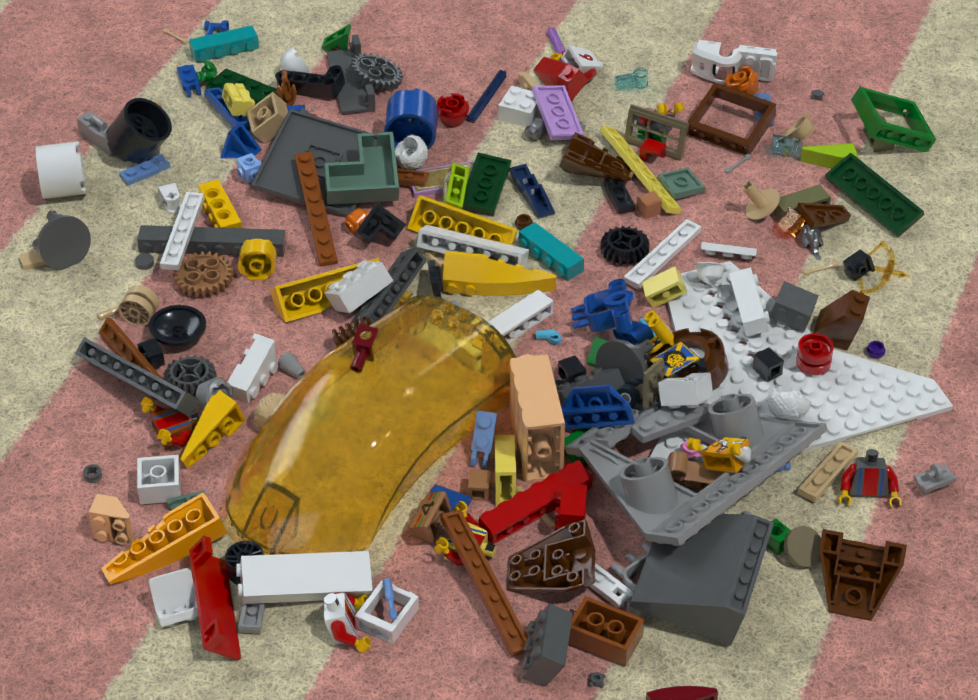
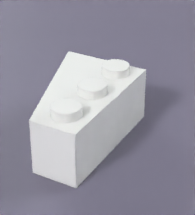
(254, 370)

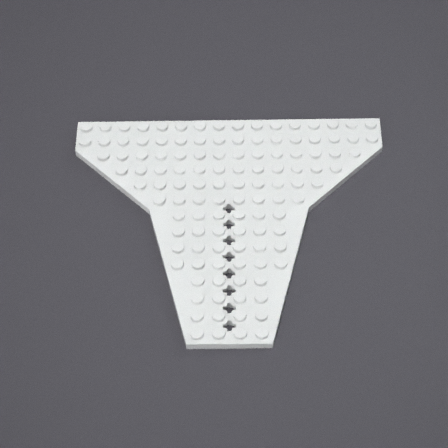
(849, 398)

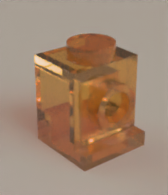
(791, 223)

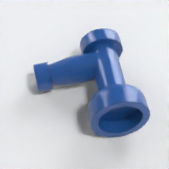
(223, 26)

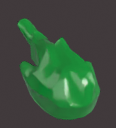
(208, 72)

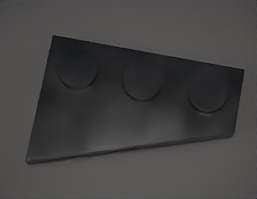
(435, 278)

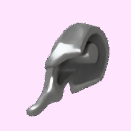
(536, 129)
(813, 238)

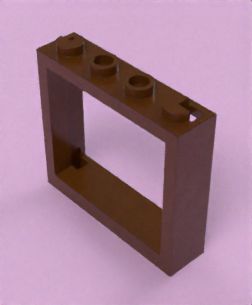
(724, 138)

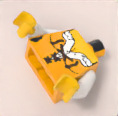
(724, 455)

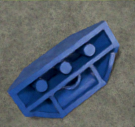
(596, 408)

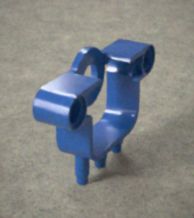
(614, 297)

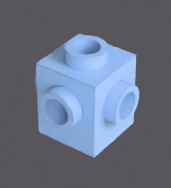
(248, 167)

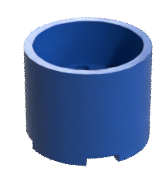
(412, 114)

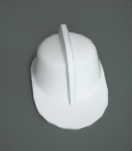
(709, 271)

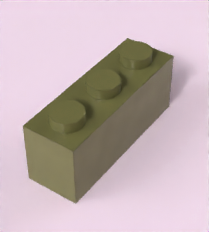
(810, 195)

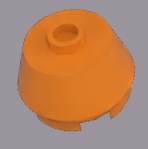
(743, 80)

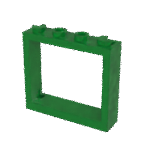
(917, 138)

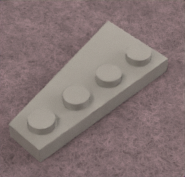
(668, 421)

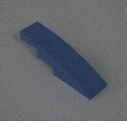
(532, 191)

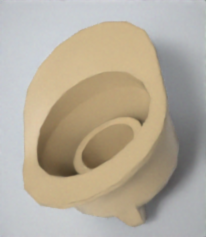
(800, 129)

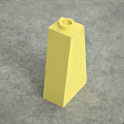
(505, 468)

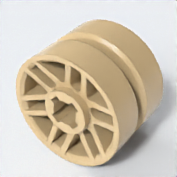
(138, 305)

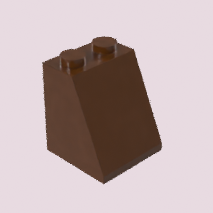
(842, 318)

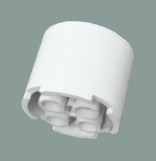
(60, 170)

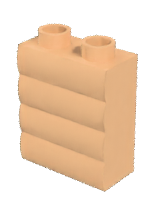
(536, 417)

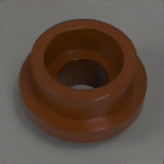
(523, 221)

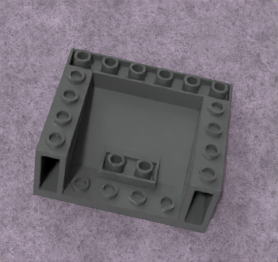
(707, 578)

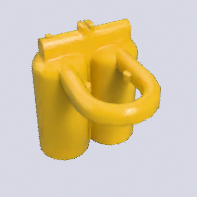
(661, 330)

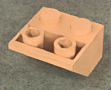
(110, 520)

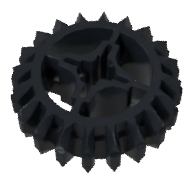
(624, 245)

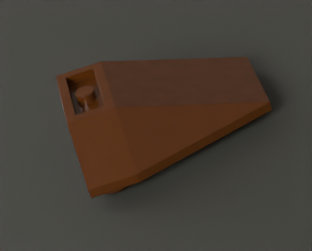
(555, 562)

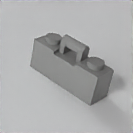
(94, 130)

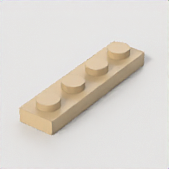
(828, 471)

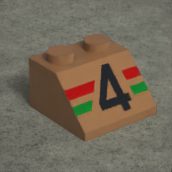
(427, 522)

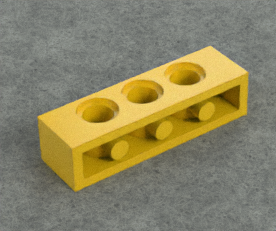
(218, 206)

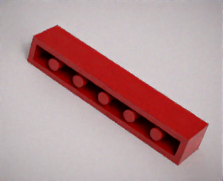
(532, 503)

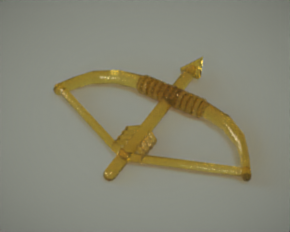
(887, 271)

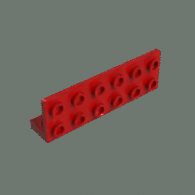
(214, 601)

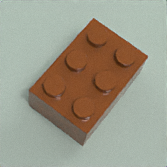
(605, 631)

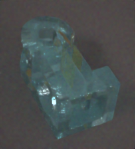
(785, 146)

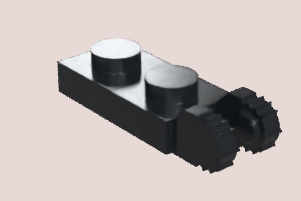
(619, 196)

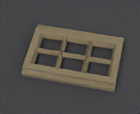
(660, 118)

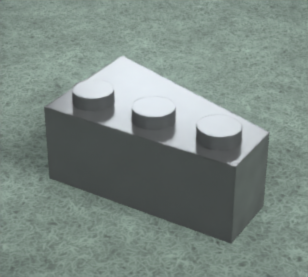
(597, 377)

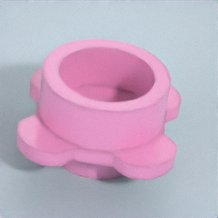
(691, 453)

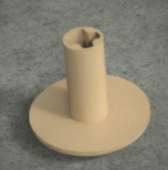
(761, 202)

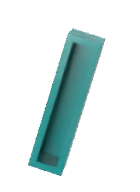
(224, 43)
(551, 251)

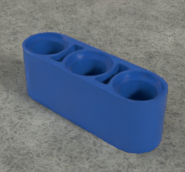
(637, 335)

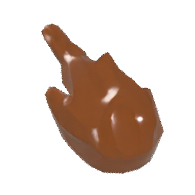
(284, 91)

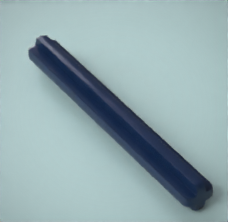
(486, 96)

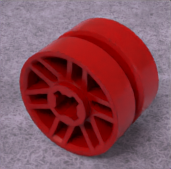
(814, 354)

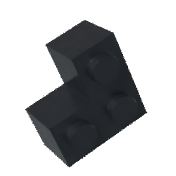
(379, 220)

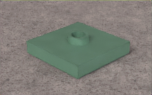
(681, 183)

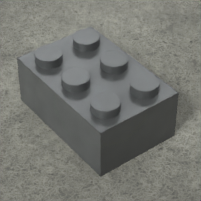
(546, 645)

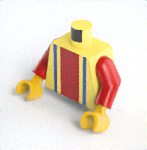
(446, 546)

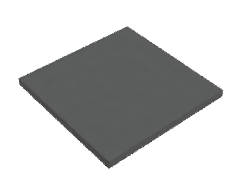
(300, 134)

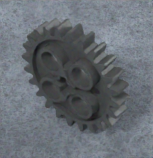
(376, 71)

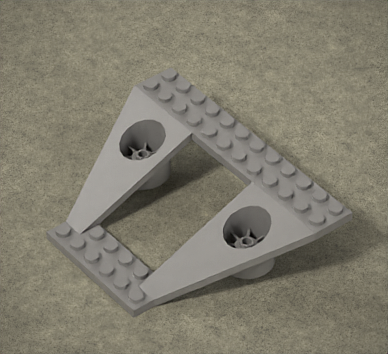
(646, 487)

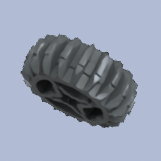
(190, 373)

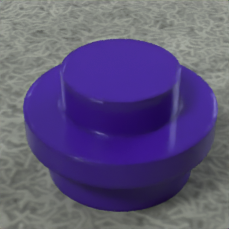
(875, 349)

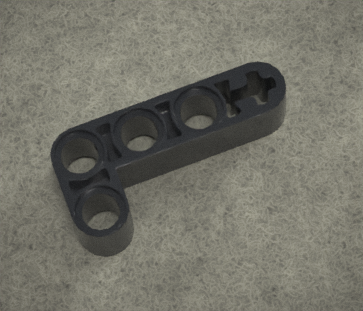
(316, 84)

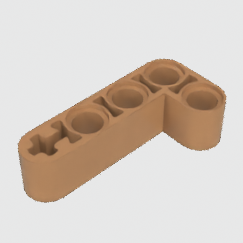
(690, 473)

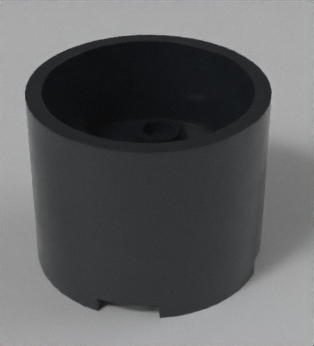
(138, 131)

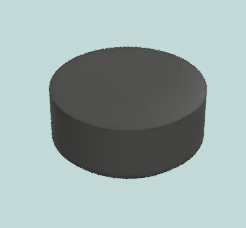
(144, 261)

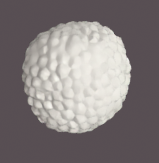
(411, 153)
(787, 403)

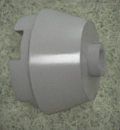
(210, 388)

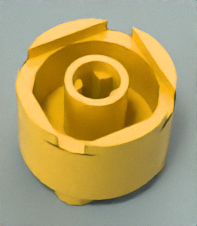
(257, 259)

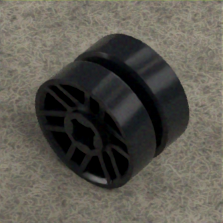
(234, 554)

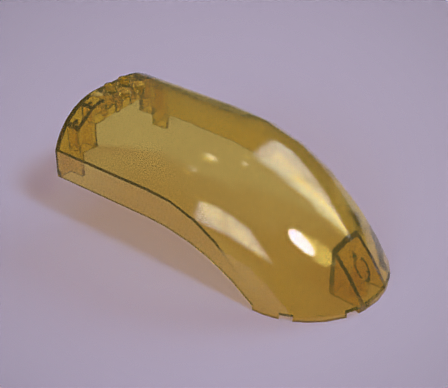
(356, 442)

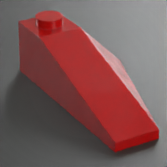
(560, 73)

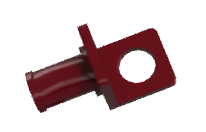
(363, 348)

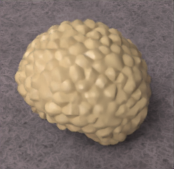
(266, 407)

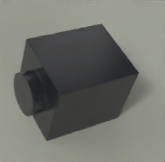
(768, 364)

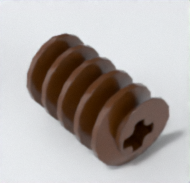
(344, 335)

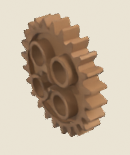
(203, 274)

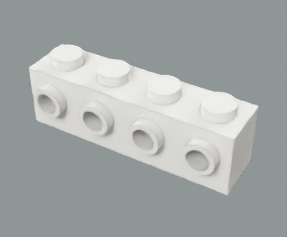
(749, 301)

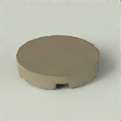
(802, 546)

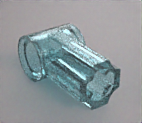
(637, 79)

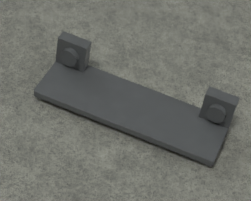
(353, 96)

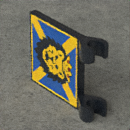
(679, 359)

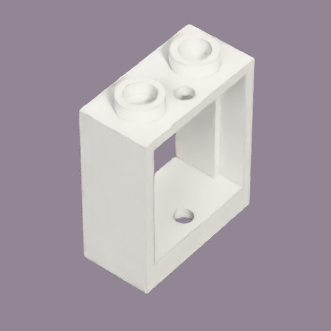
(379, 627)

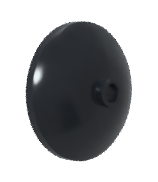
(177, 325)

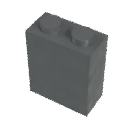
(794, 306)

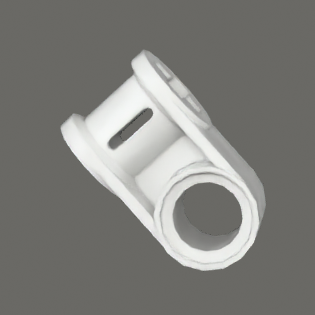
(170, 197)

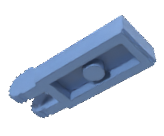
(145, 169)
(483, 436)

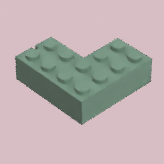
(369, 179)

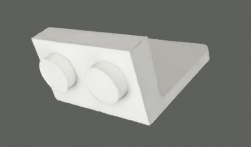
(174, 597)

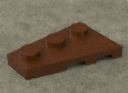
(823, 214)

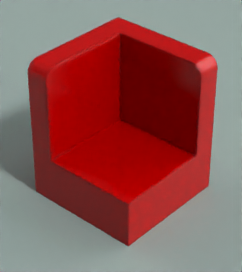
(652, 147)

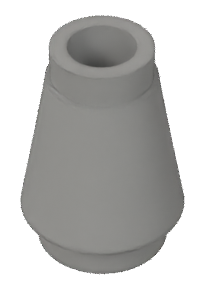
(291, 365)

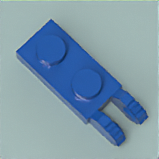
(189, 79)

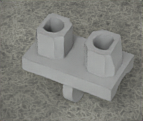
(934, 478)

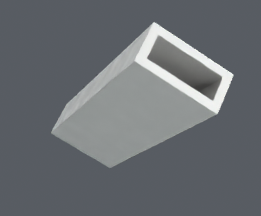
(303, 576)

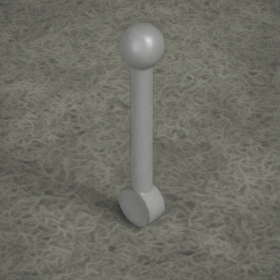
(746, 157)

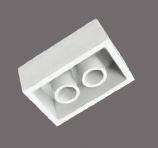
(358, 286)

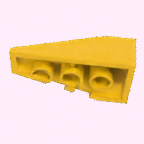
(219, 418)

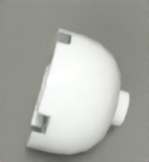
(292, 62)

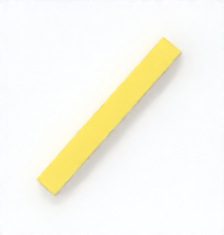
(640, 169)

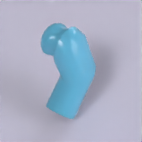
(550, 335)

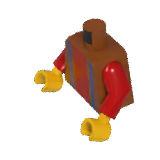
(170, 424)

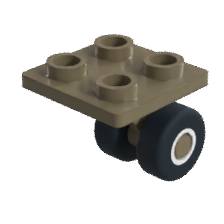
(645, 390)

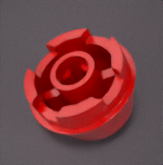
(452, 109)

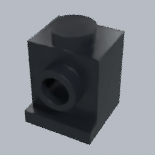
(858, 265)
(152, 352)

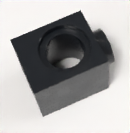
(570, 369)

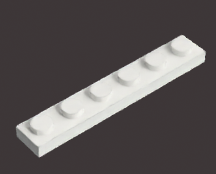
(182, 231)
(662, 254)

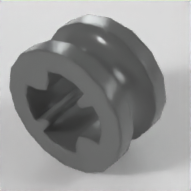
(92, 478)

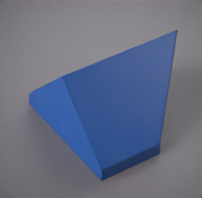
(239, 143)

